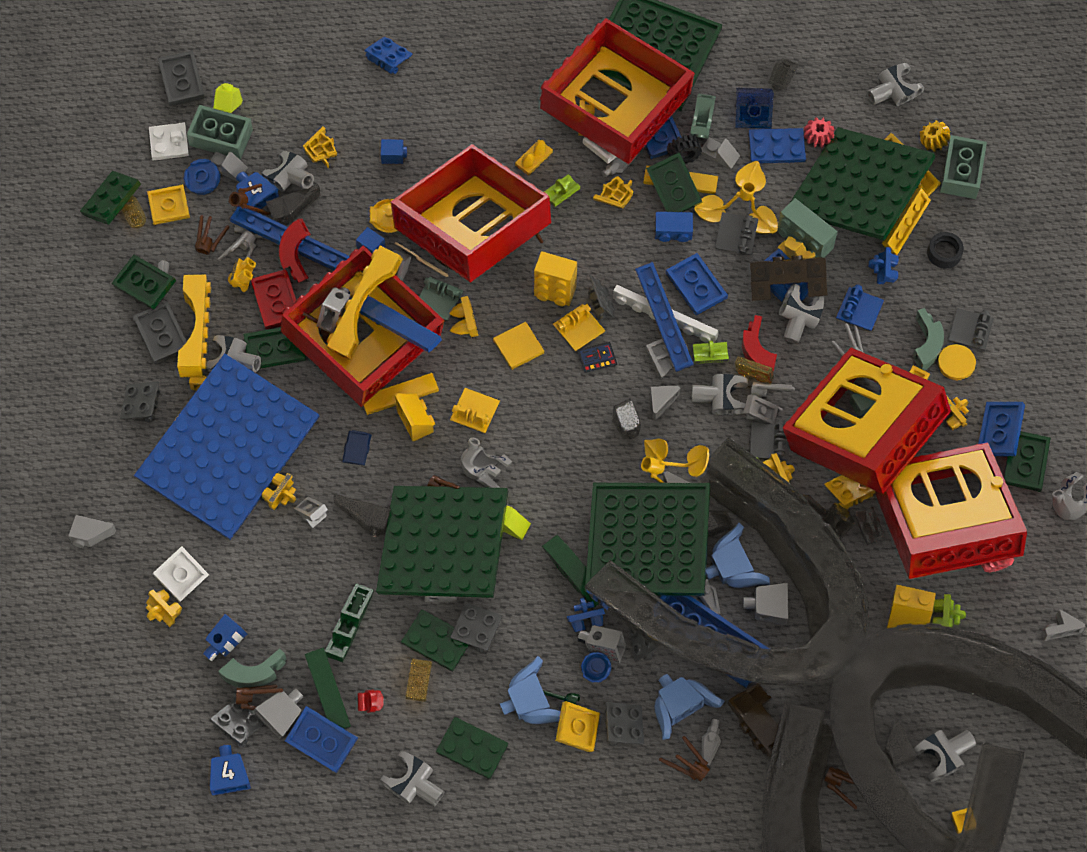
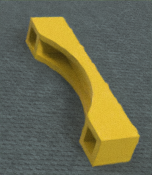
(382, 267)
(191, 355)

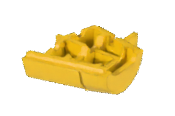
(320, 147)
(615, 193)
(791, 247)

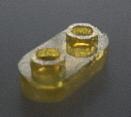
(133, 210)

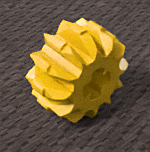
(935, 135)

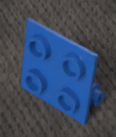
(388, 54)
(860, 308)

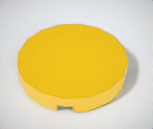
(956, 362)

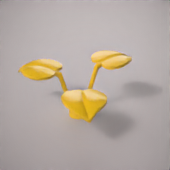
(750, 180)
(657, 450)

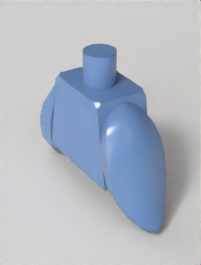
(732, 562)
(528, 697)
(680, 700)

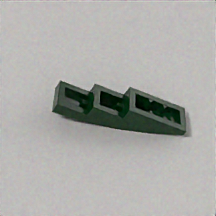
(568, 565)
(349, 622)
(327, 688)

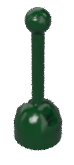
(571, 697)

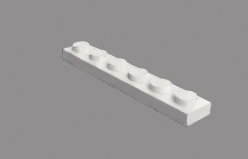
(687, 324)

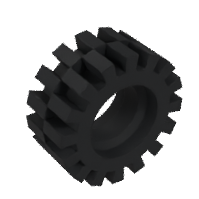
(687, 146)

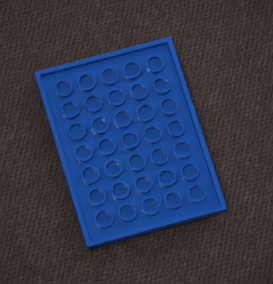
(226, 446)

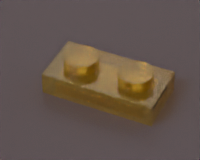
(758, 371)
(418, 680)

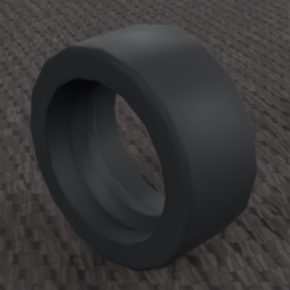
(942, 262)

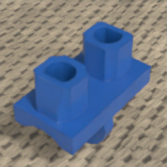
(882, 266)
(594, 615)

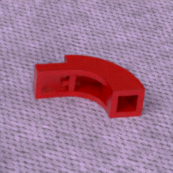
(289, 249)
(752, 348)

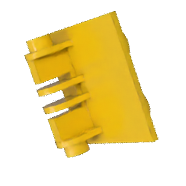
(579, 327)
(474, 410)
(848, 491)

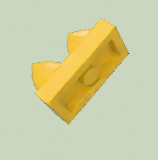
(533, 157)
(467, 325)

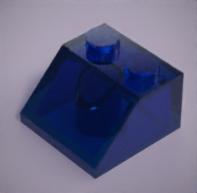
(754, 108)

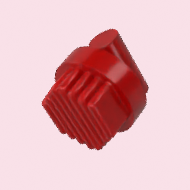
(370, 701)

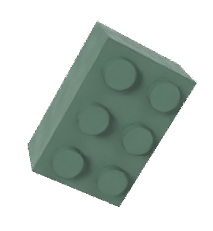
(219, 131)
(963, 167)
(807, 228)

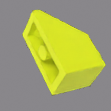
(227, 98)
(515, 523)

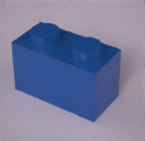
(674, 226)

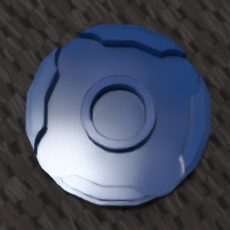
(202, 176)

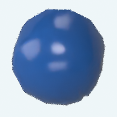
(598, 662)

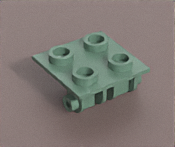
(440, 296)

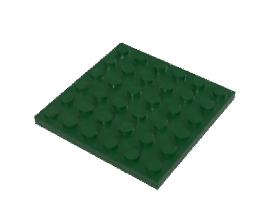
(668, 29)
(863, 182)
(651, 534)
(443, 541)

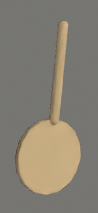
(422, 260)

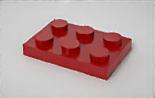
(273, 296)

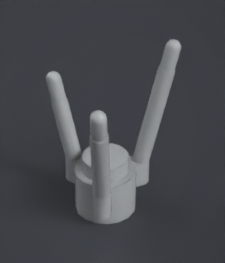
(245, 241)
(859, 348)
(761, 389)

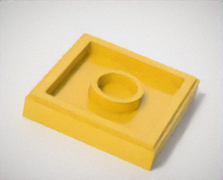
(168, 204)
(518, 345)
(577, 726)

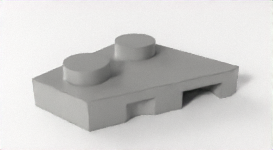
(660, 357)

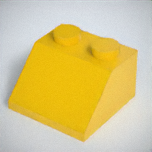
(414, 416)
(910, 606)

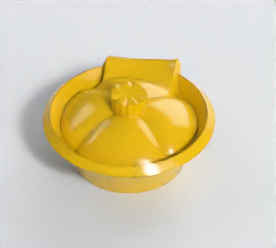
(382, 217)

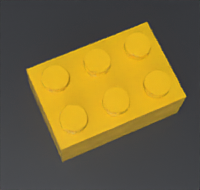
(555, 279)

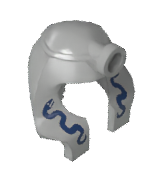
(478, 464)
(1063, 502)

